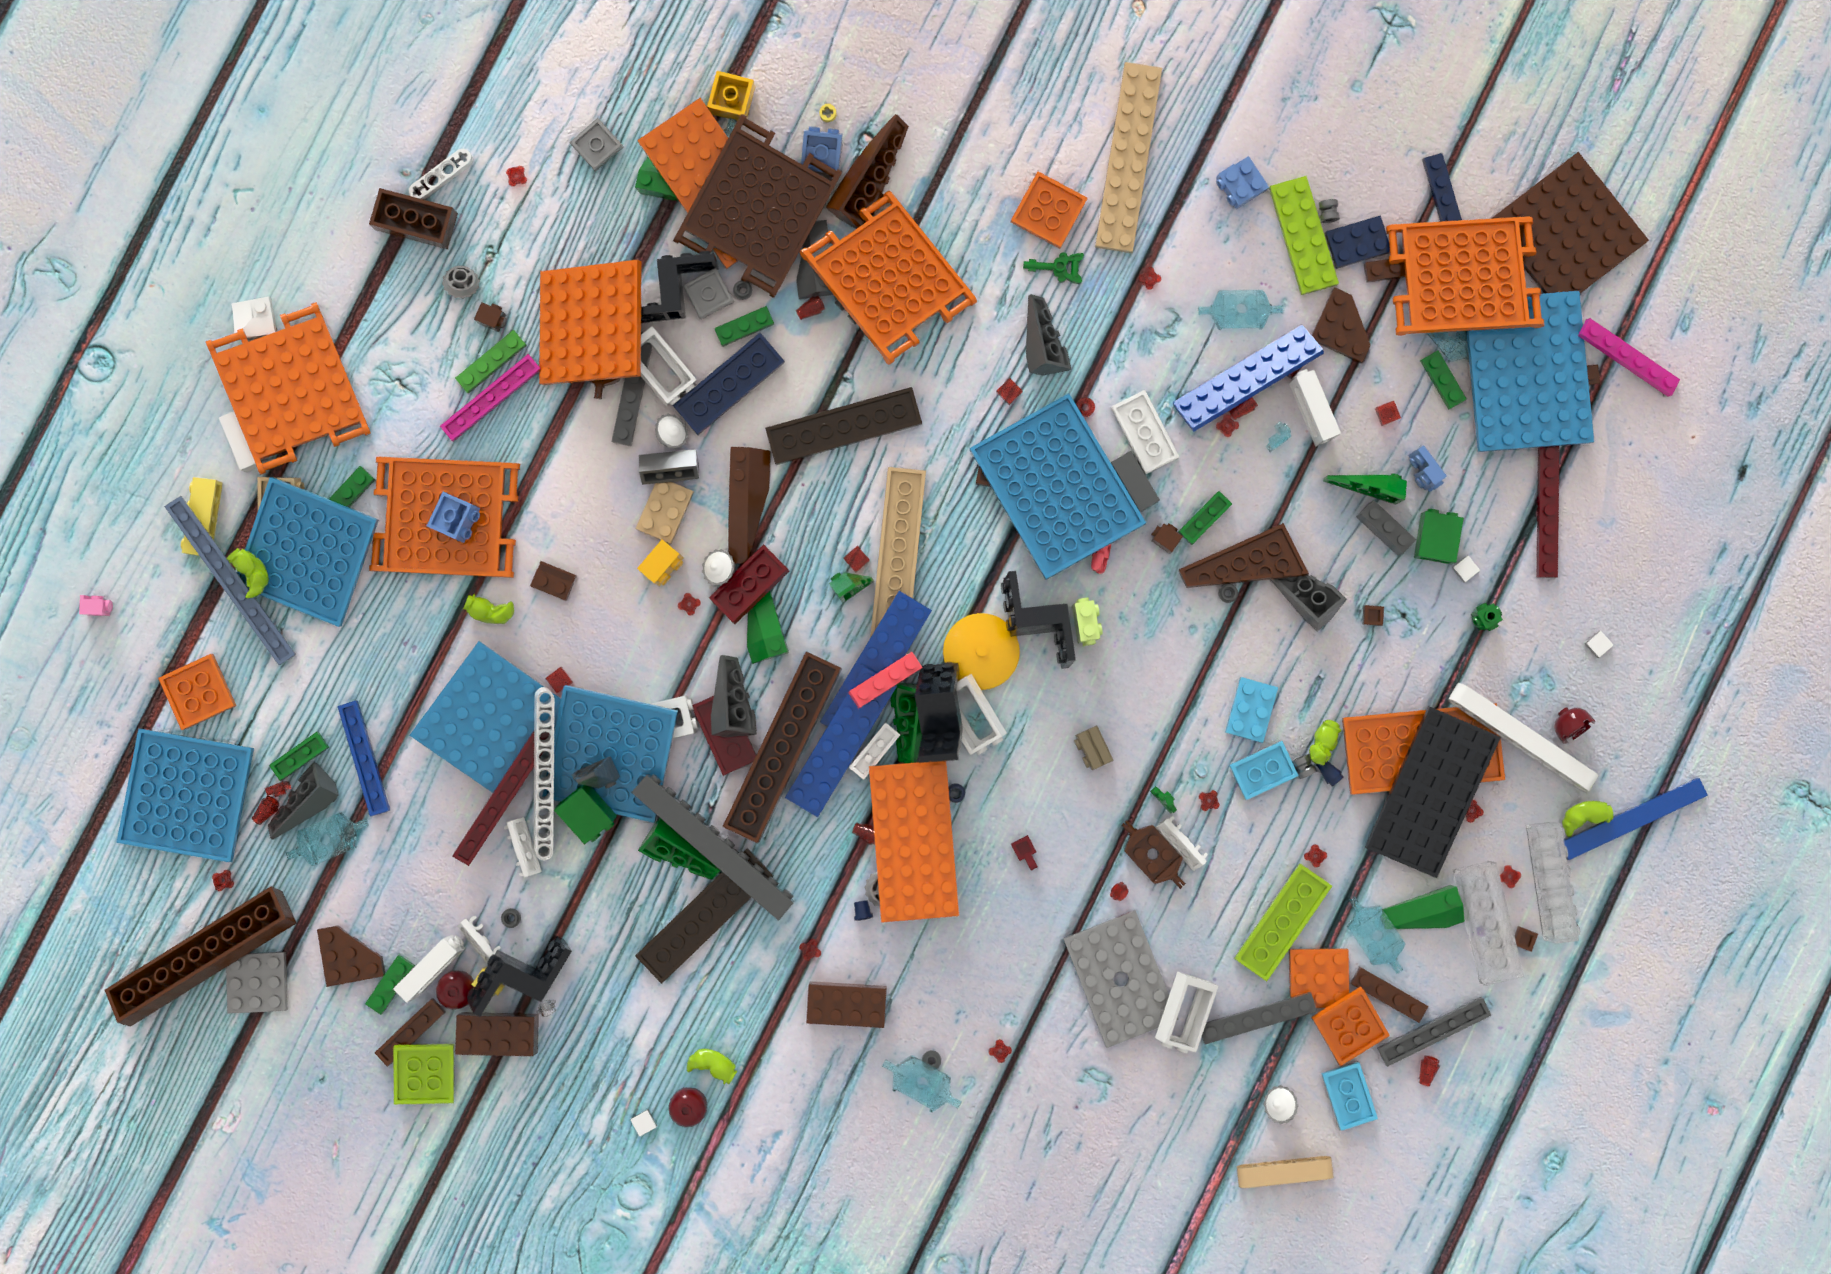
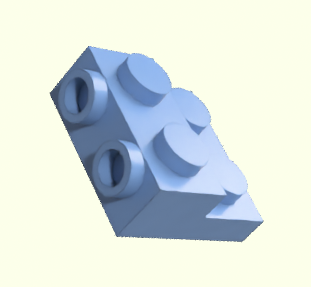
(823, 145)
(1241, 182)
(1430, 473)
(454, 517)

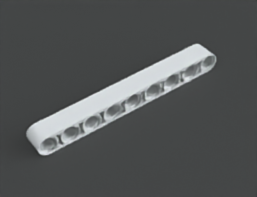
(1523, 737)
(543, 783)

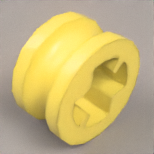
(831, 108)

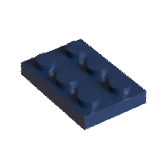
(1358, 242)

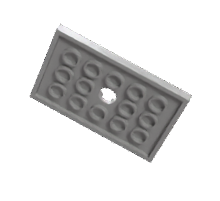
(1097, 958)

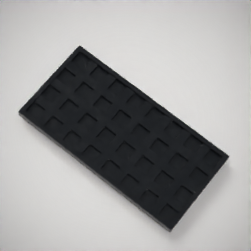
(1432, 792)

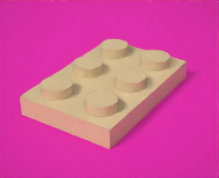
(664, 510)

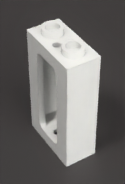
(687, 379)
(1314, 407)
(685, 705)
(969, 738)
(429, 968)
(1197, 1015)

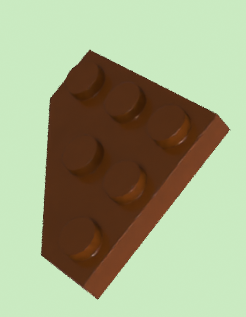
(1342, 327)
(347, 958)

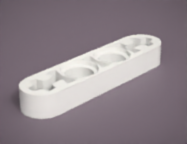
(443, 178)

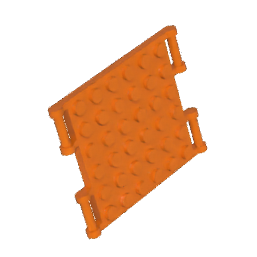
(1465, 275)
(888, 276)
(288, 388)
(411, 499)

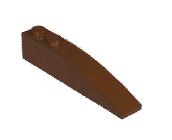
(868, 174)
(747, 496)

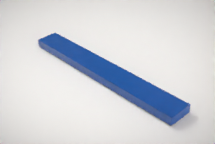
(1635, 818)

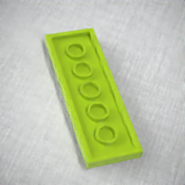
(1303, 235)
(1283, 922)

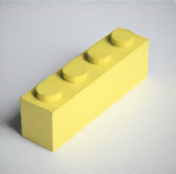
(205, 504)

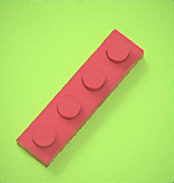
(885, 680)

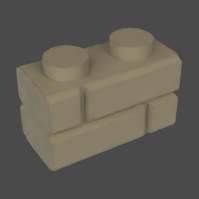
(1093, 747)

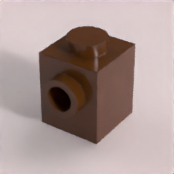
(491, 316)
(1166, 537)

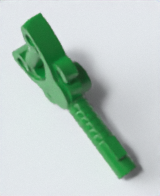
(1059, 267)
(1165, 798)

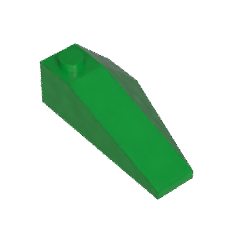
(651, 183)
(1382, 487)
(848, 584)
(764, 631)
(906, 722)
(667, 845)
(1431, 910)

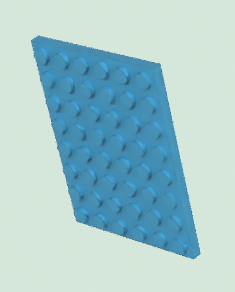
(1532, 380)
(1057, 486)

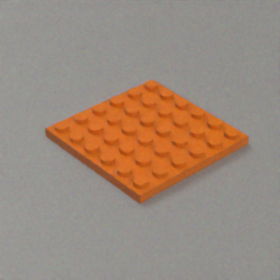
(590, 323)

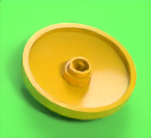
(982, 649)

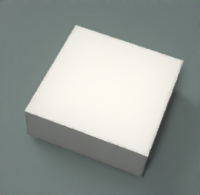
(1465, 569)
(1599, 644)
(643, 1122)

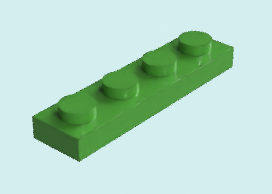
(490, 361)

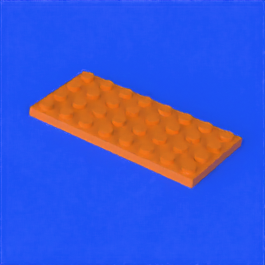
(685, 152)
(1380, 742)
(913, 841)

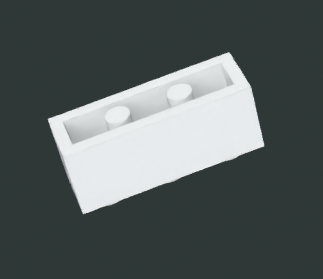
(238, 442)

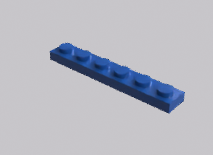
(363, 758)

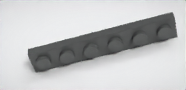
(630, 403)
(1258, 1017)
(1434, 1031)

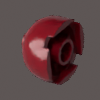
(1572, 723)
(453, 989)
(688, 1107)

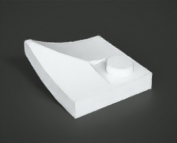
(254, 317)

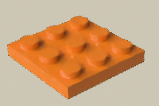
(1049, 210)
(197, 691)
(1321, 973)
(1350, 1026)

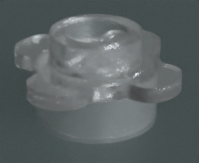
(546, 1008)

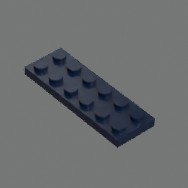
(729, 383)

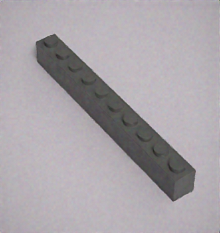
(713, 846)

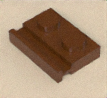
(553, 580)

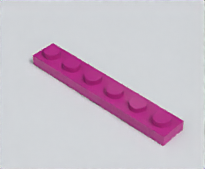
(1628, 357)
(490, 397)

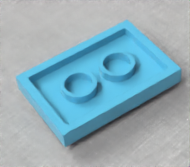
(1251, 709)
(1263, 770)
(1349, 1096)

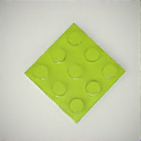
(423, 1074)

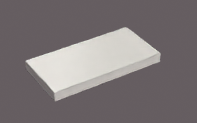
(1144, 432)

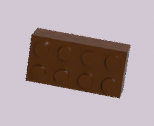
(413, 218)
(846, 1004)
(497, 1034)

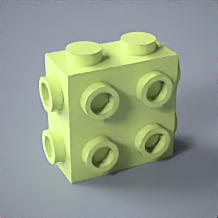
(1085, 620)

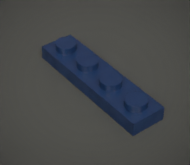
(1441, 188)

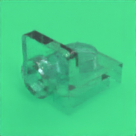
(1276, 440)

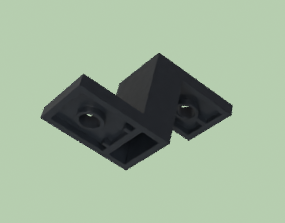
(671, 287)
(1038, 620)
(939, 712)
(518, 975)

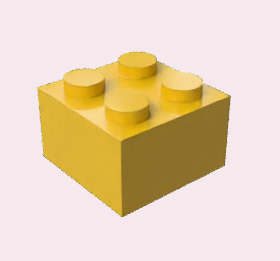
(731, 95)
(661, 563)

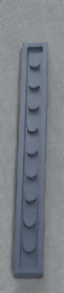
(229, 580)

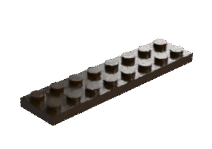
(843, 426)
(695, 924)

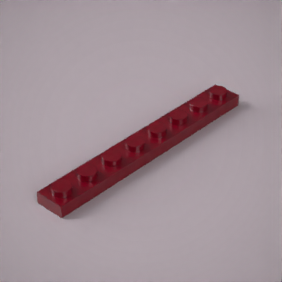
(1547, 512)
(498, 802)

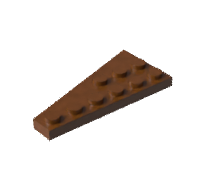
(1254, 559)

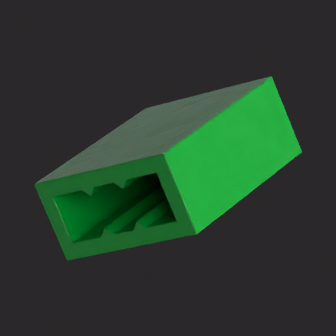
(1438, 536)
(586, 813)

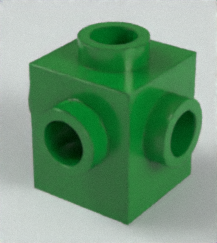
(1480, 616)

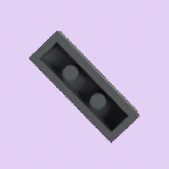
(668, 466)
(1135, 481)
(1386, 528)

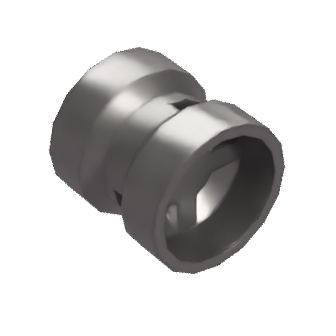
(1329, 211)
(1304, 766)

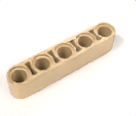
(1285, 1171)

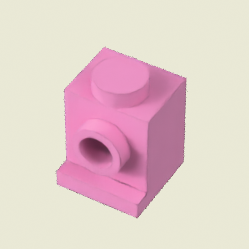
(95, 606)

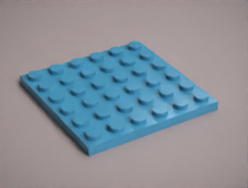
(309, 550)
(483, 716)
(602, 726)
(185, 795)

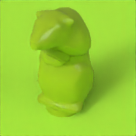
(253, 568)
(484, 611)
(1325, 741)
(1586, 811)
(719, 1065)

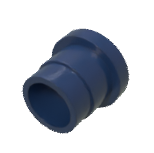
(955, 785)
(862, 911)

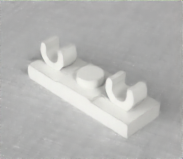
(874, 750)
(1181, 844)
(523, 847)
(479, 942)

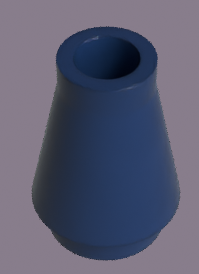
(1330, 773)

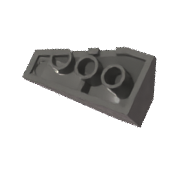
(808, 281)
(1043, 347)
(1311, 598)
(730, 708)
(598, 774)
(309, 798)

